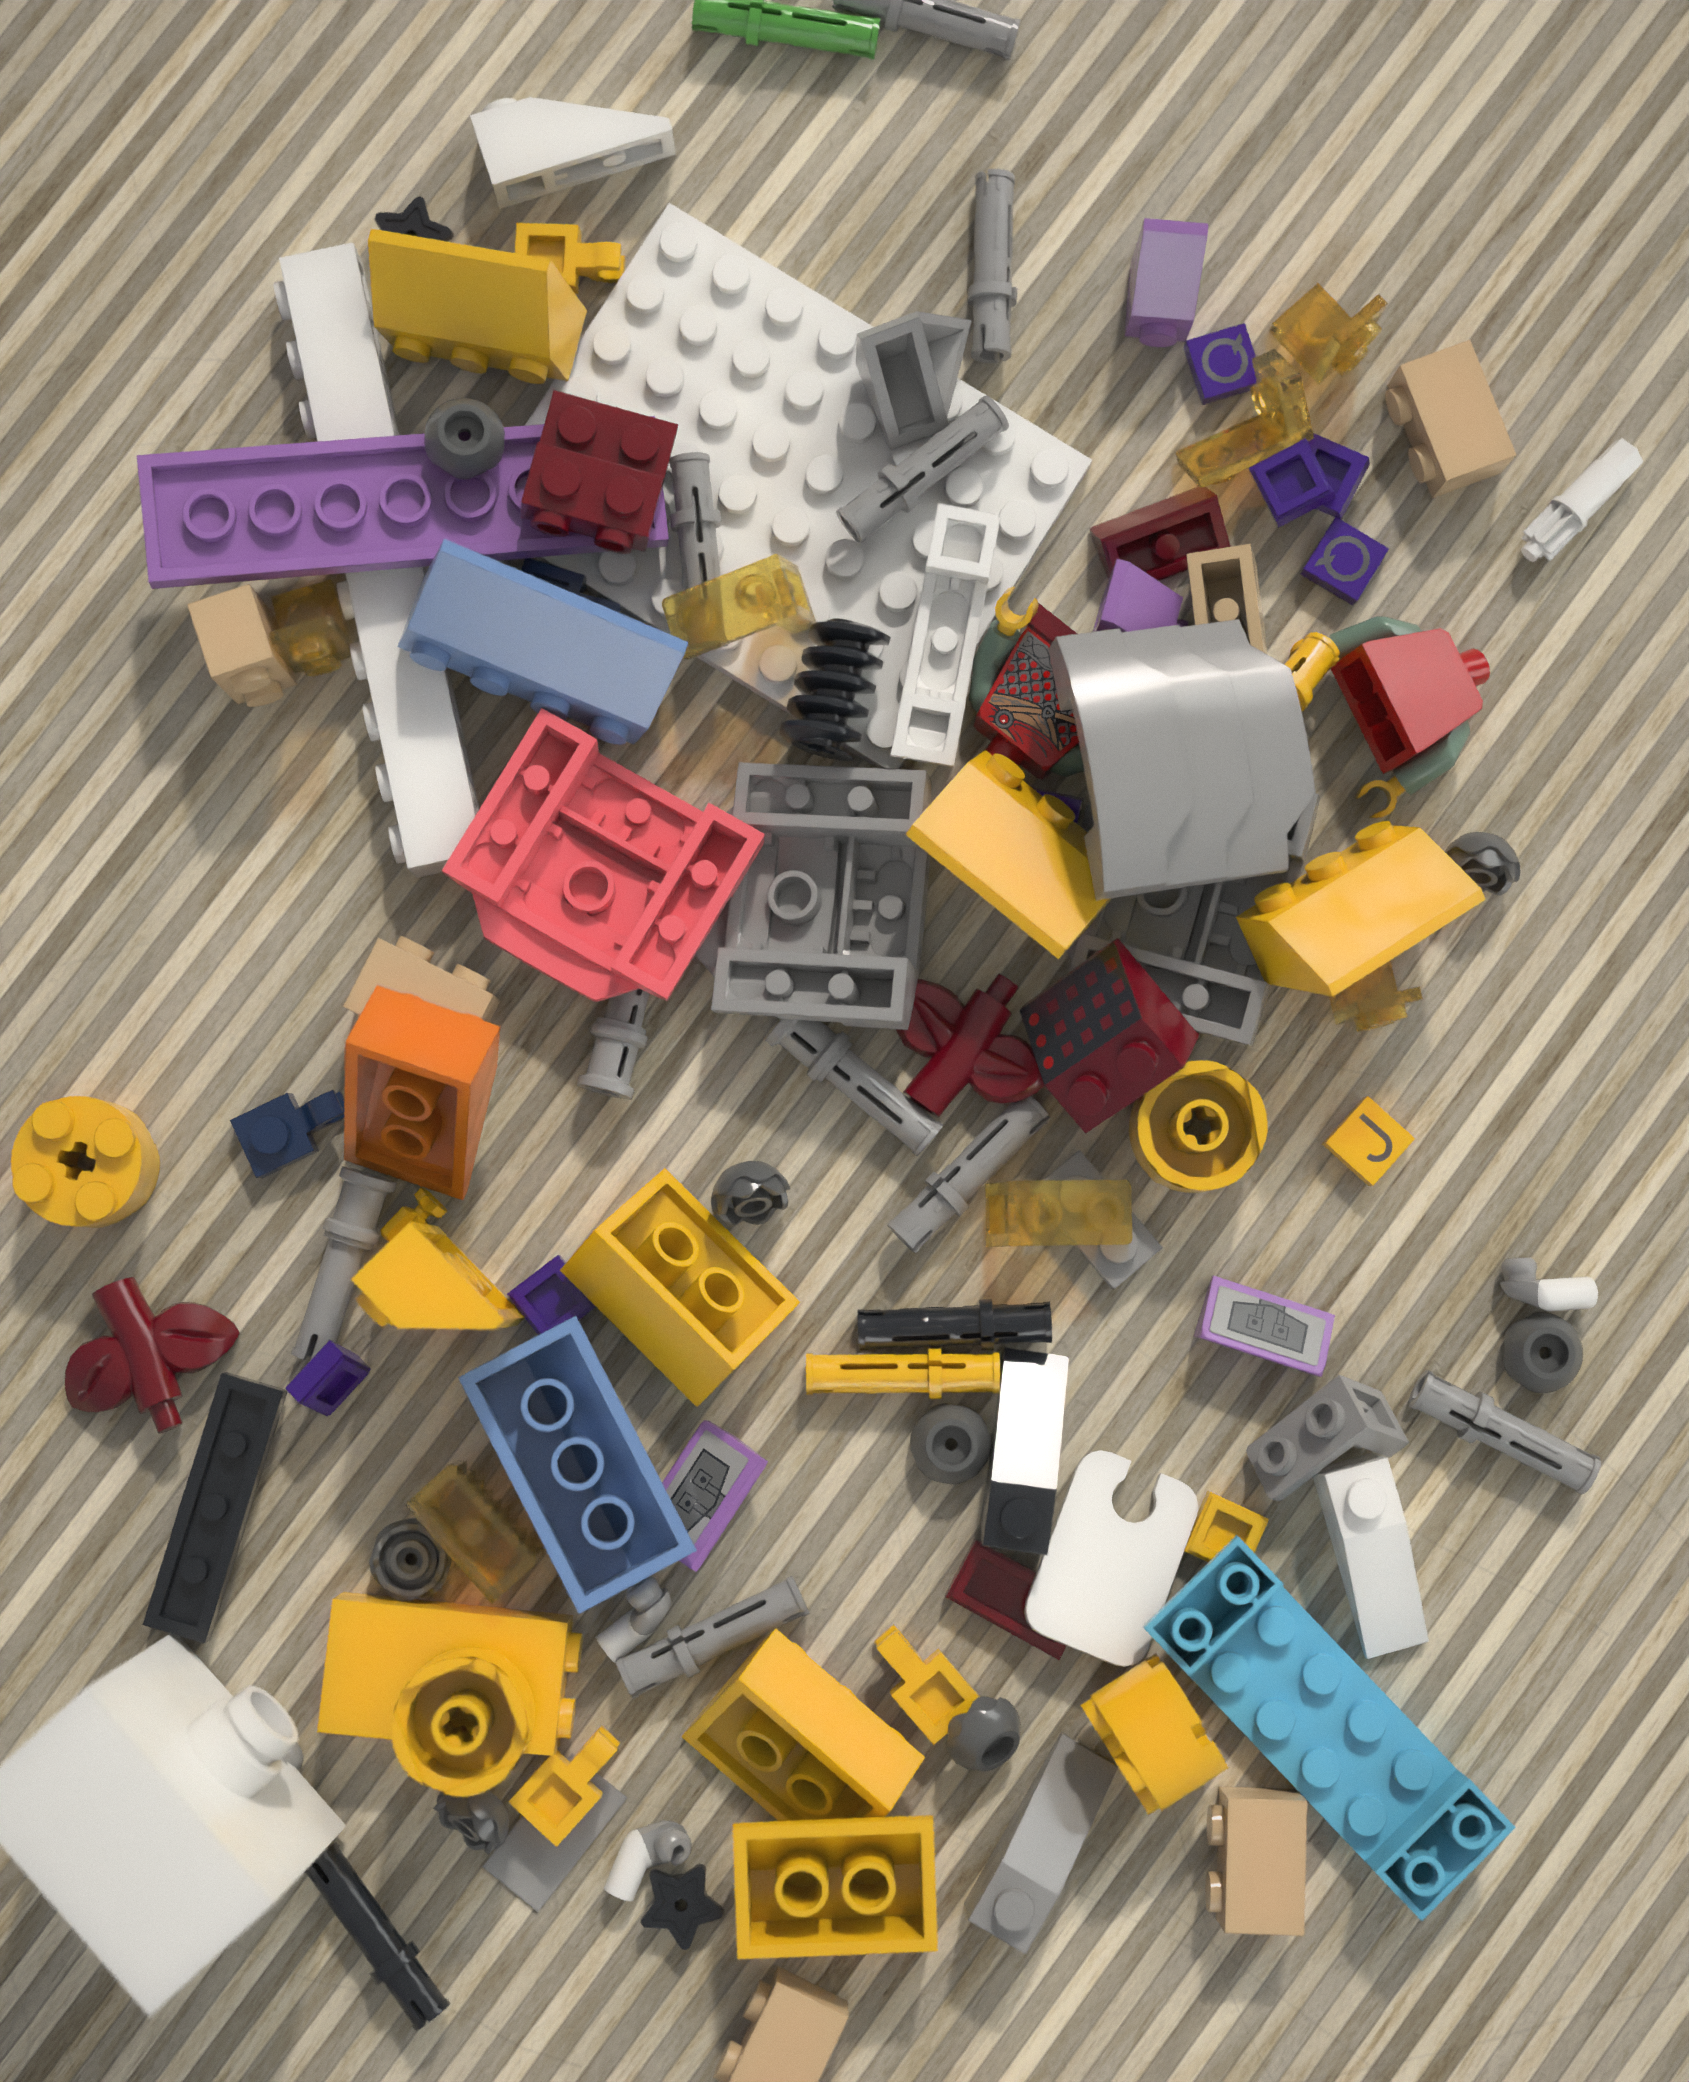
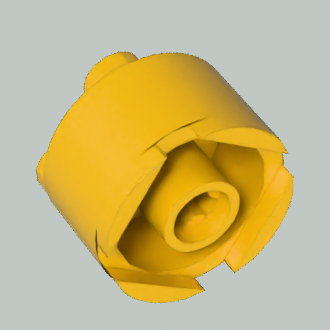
(1225, 1153)
(48, 1155)
(1154, 1735)
(450, 1756)

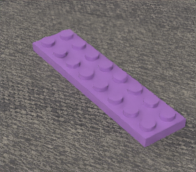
(336, 510)

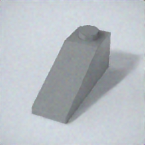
(1040, 1844)

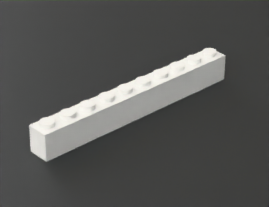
(410, 705)

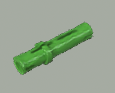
(788, 25)

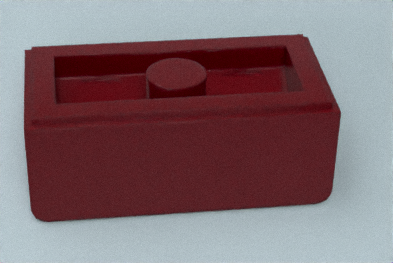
(1163, 533)

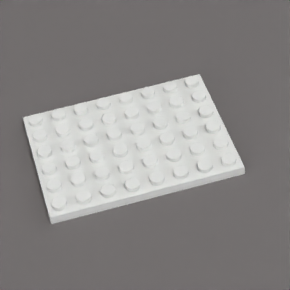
(775, 398)

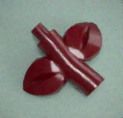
(967, 1047)
(144, 1353)

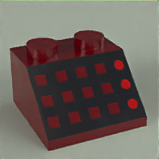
(1105, 1035)

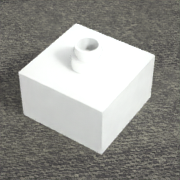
(162, 1816)

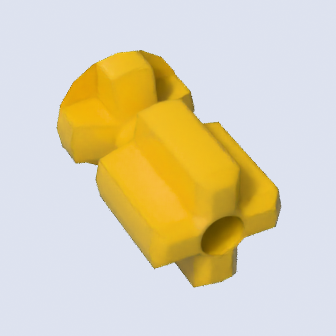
(427, 1206)

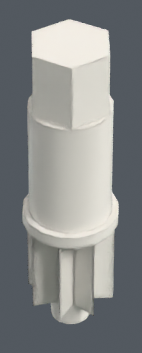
(1573, 508)

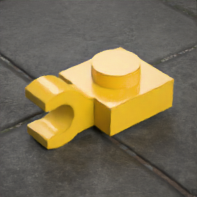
(572, 258)
(930, 1688)
(561, 1789)

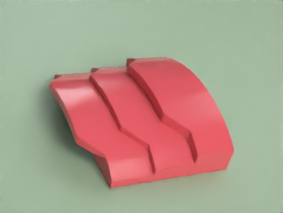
(597, 867)

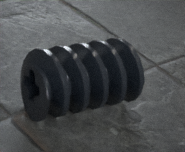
(832, 686)

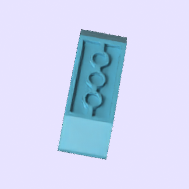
(1328, 1728)

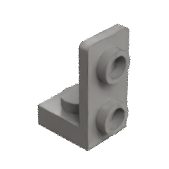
(1321, 1431)

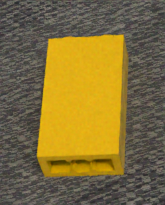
(385, 1641)

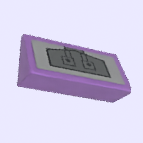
(1265, 1326)
(710, 1485)

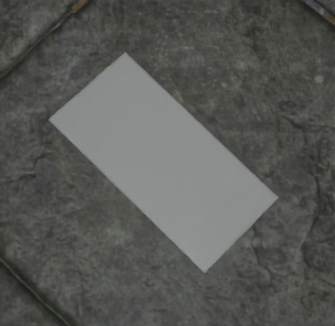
(534, 1865)

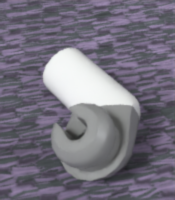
(1546, 1294)
(649, 1608)
(644, 1849)

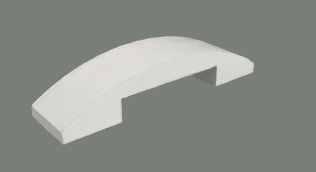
(945, 635)

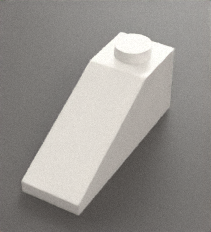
(555, 145)
(1373, 1552)

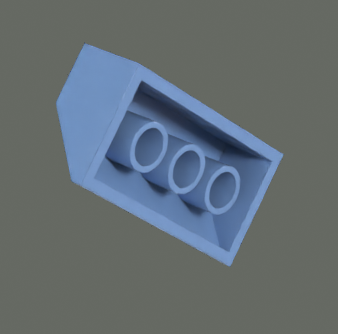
(540, 644)
(577, 1464)

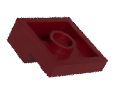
(598, 473)

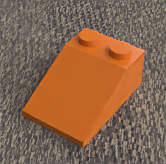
(418, 1090)

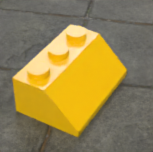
(473, 307)
(1013, 850)
(1356, 909)
(430, 1284)
(679, 1286)
(802, 1739)
(835, 1887)

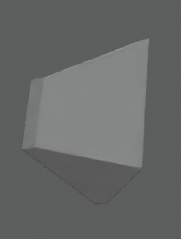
(912, 372)

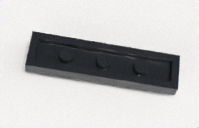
(215, 1507)

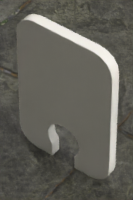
(1107, 1572)

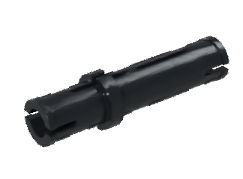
(964, 1325)
(377, 1937)

